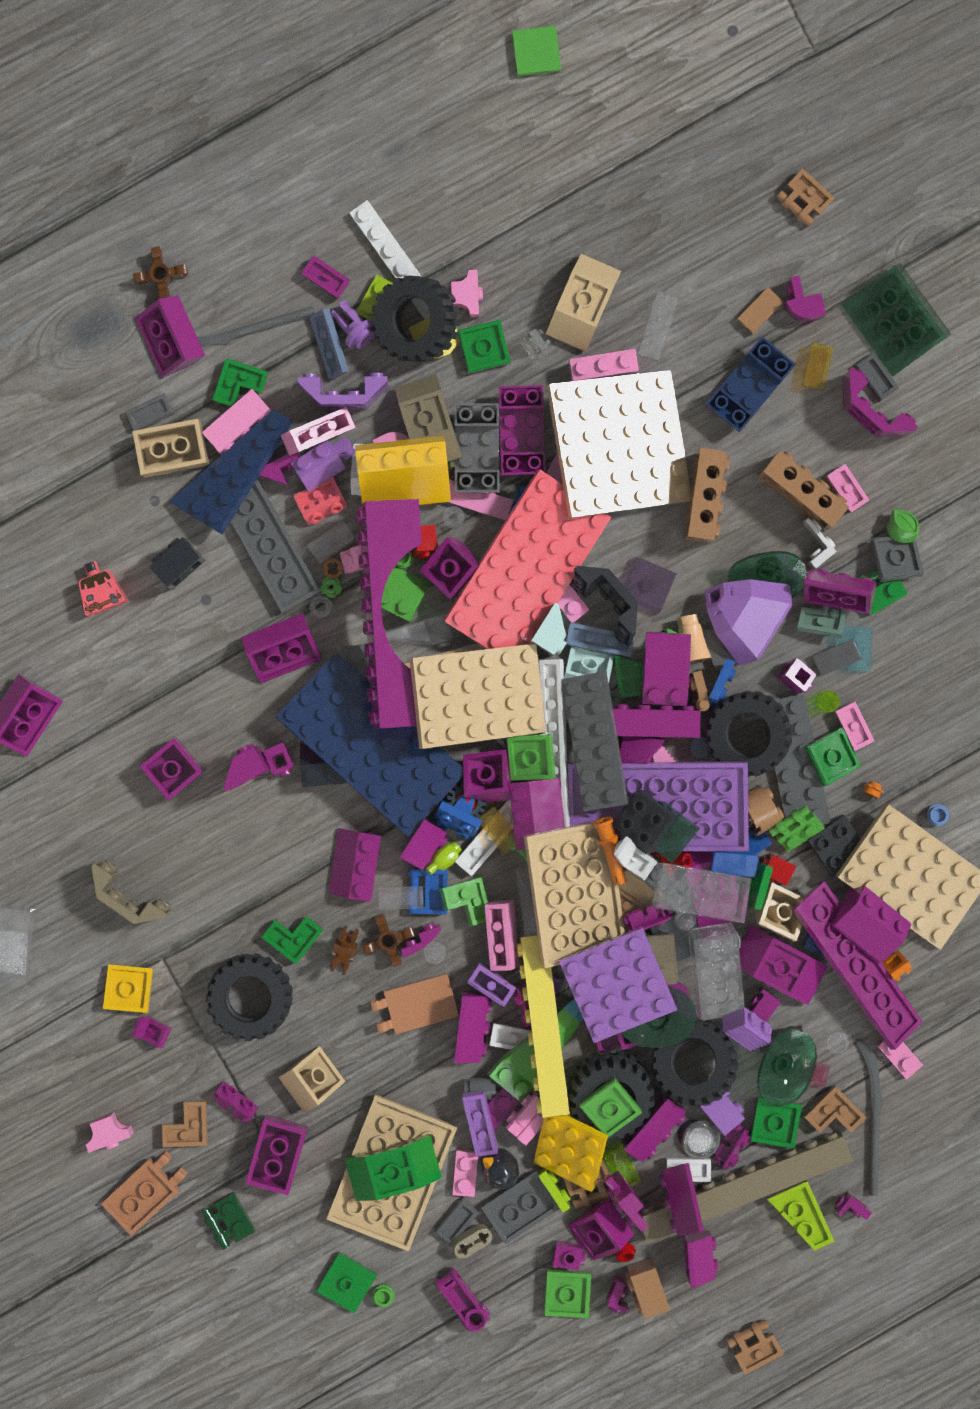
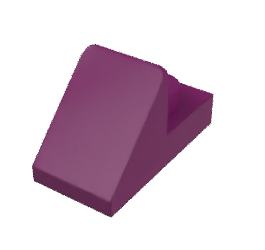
(273, 470)

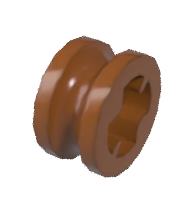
(339, 567)

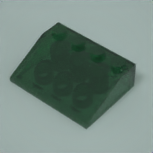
(896, 319)

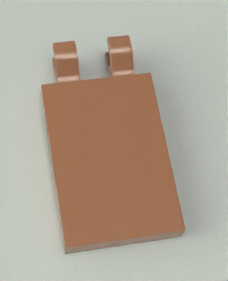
(417, 1004)
(143, 1194)

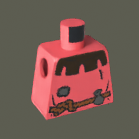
(100, 590)

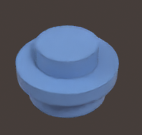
(937, 815)

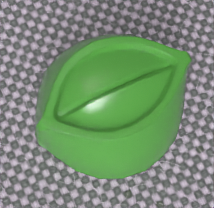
(903, 526)

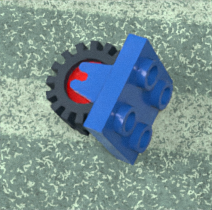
(460, 813)

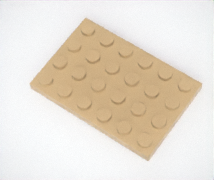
(477, 695)
(913, 875)
(571, 892)
(398, 1216)

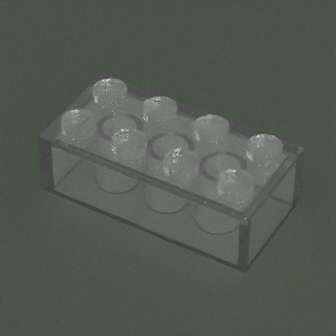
(701, 893)
(716, 970)

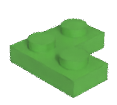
(467, 894)

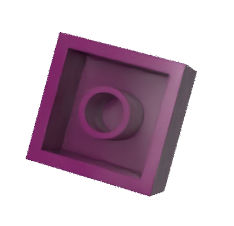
(172, 768)

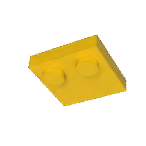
(128, 988)

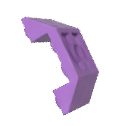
(374, 388)

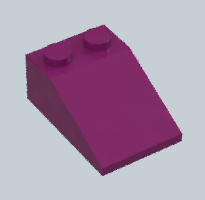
(666, 668)

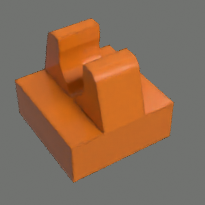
(897, 965)

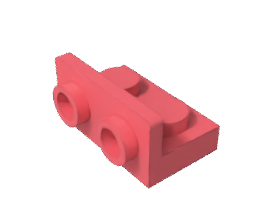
(320, 502)

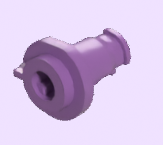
(359, 331)

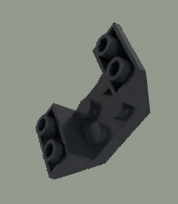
(625, 605)

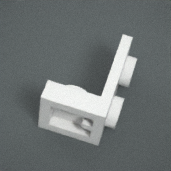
(828, 545)

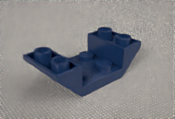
(750, 384)

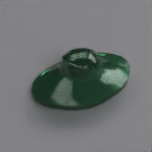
(771, 567)
(668, 1028)
(787, 1067)

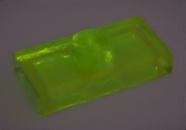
(619, 1160)

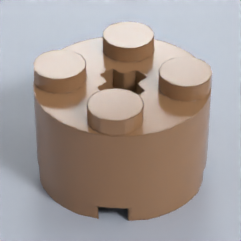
(762, 810)

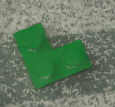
(238, 375)
(293, 944)

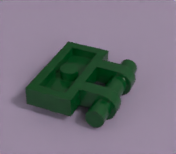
(234, 1217)

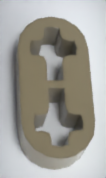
(471, 1241)

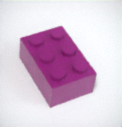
(276, 1154)

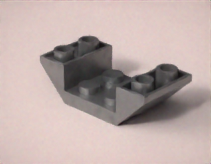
(479, 444)

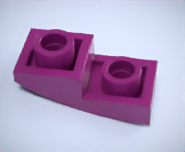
(428, 933)

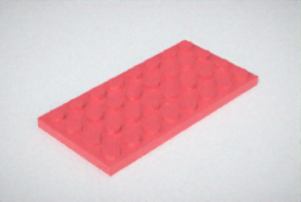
(525, 567)

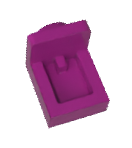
(151, 1031)

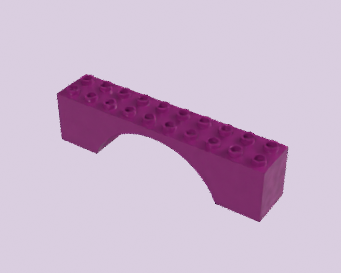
(385, 536)

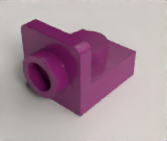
(856, 1207)
(617, 1292)

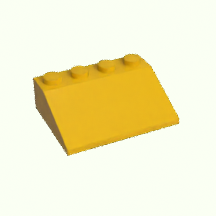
(404, 470)

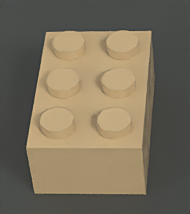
(170, 448)

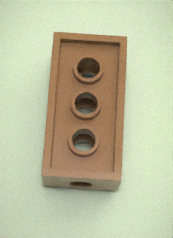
(718, 464)
(791, 490)

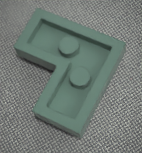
(826, 622)

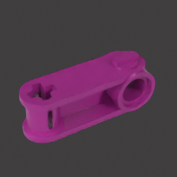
(462, 1300)

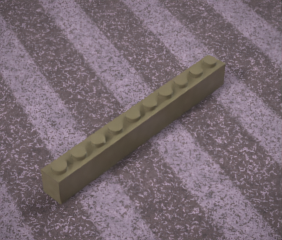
(756, 1181)

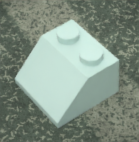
(551, 632)
(587, 662)

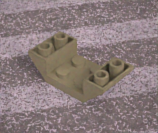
(427, 413)
(104, 875)

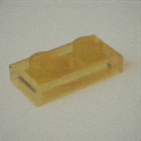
(817, 366)
(498, 830)

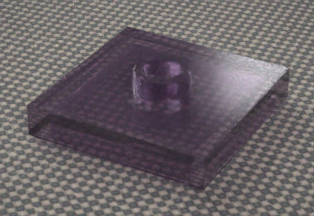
(649, 584)

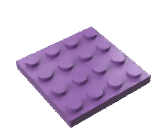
(618, 984)

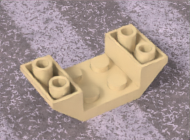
(583, 302)

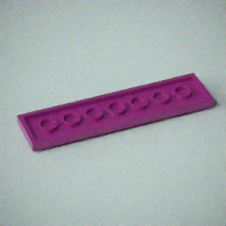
(861, 974)

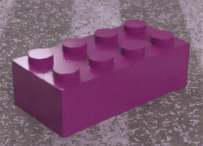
(657, 723)

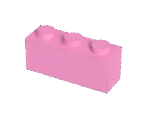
(604, 365)
(236, 421)
(317, 431)
(502, 935)

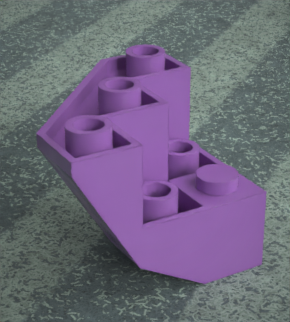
(747, 615)

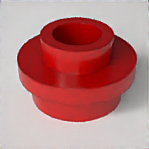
(626, 1253)

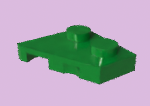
(628, 677)

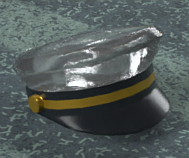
(698, 1138)

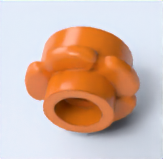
(872, 789)

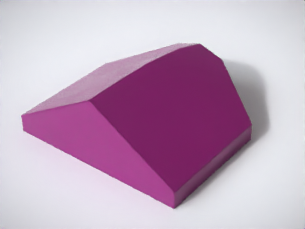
(639, 749)

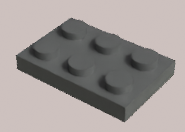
(520, 1207)

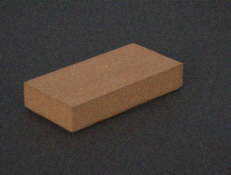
(760, 311)

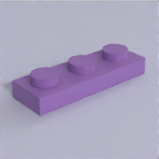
(480, 1123)

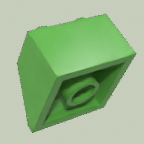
(403, 594)

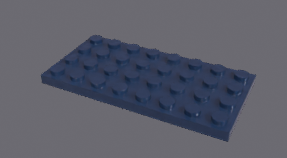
(377, 763)

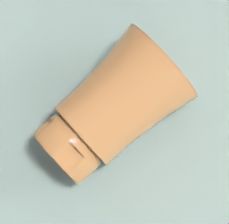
(690, 625)

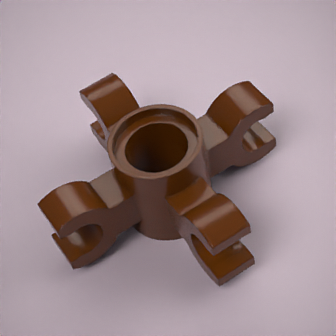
(172, 272)
(384, 930)
(344, 950)

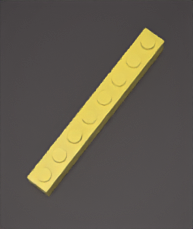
(545, 1031)

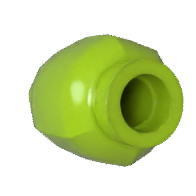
(444, 857)

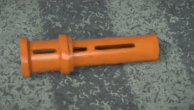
(608, 842)

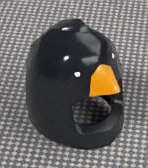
(501, 1170)

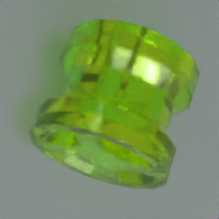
(823, 702)

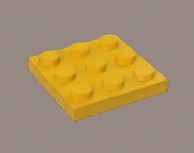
(571, 1150)

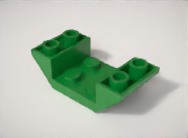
(393, 1170)

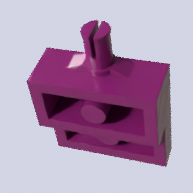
(625, 1199)

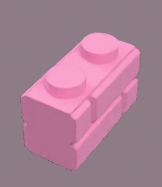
(526, 1121)

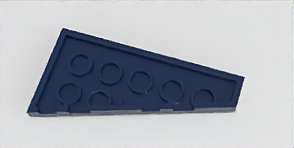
(225, 484)

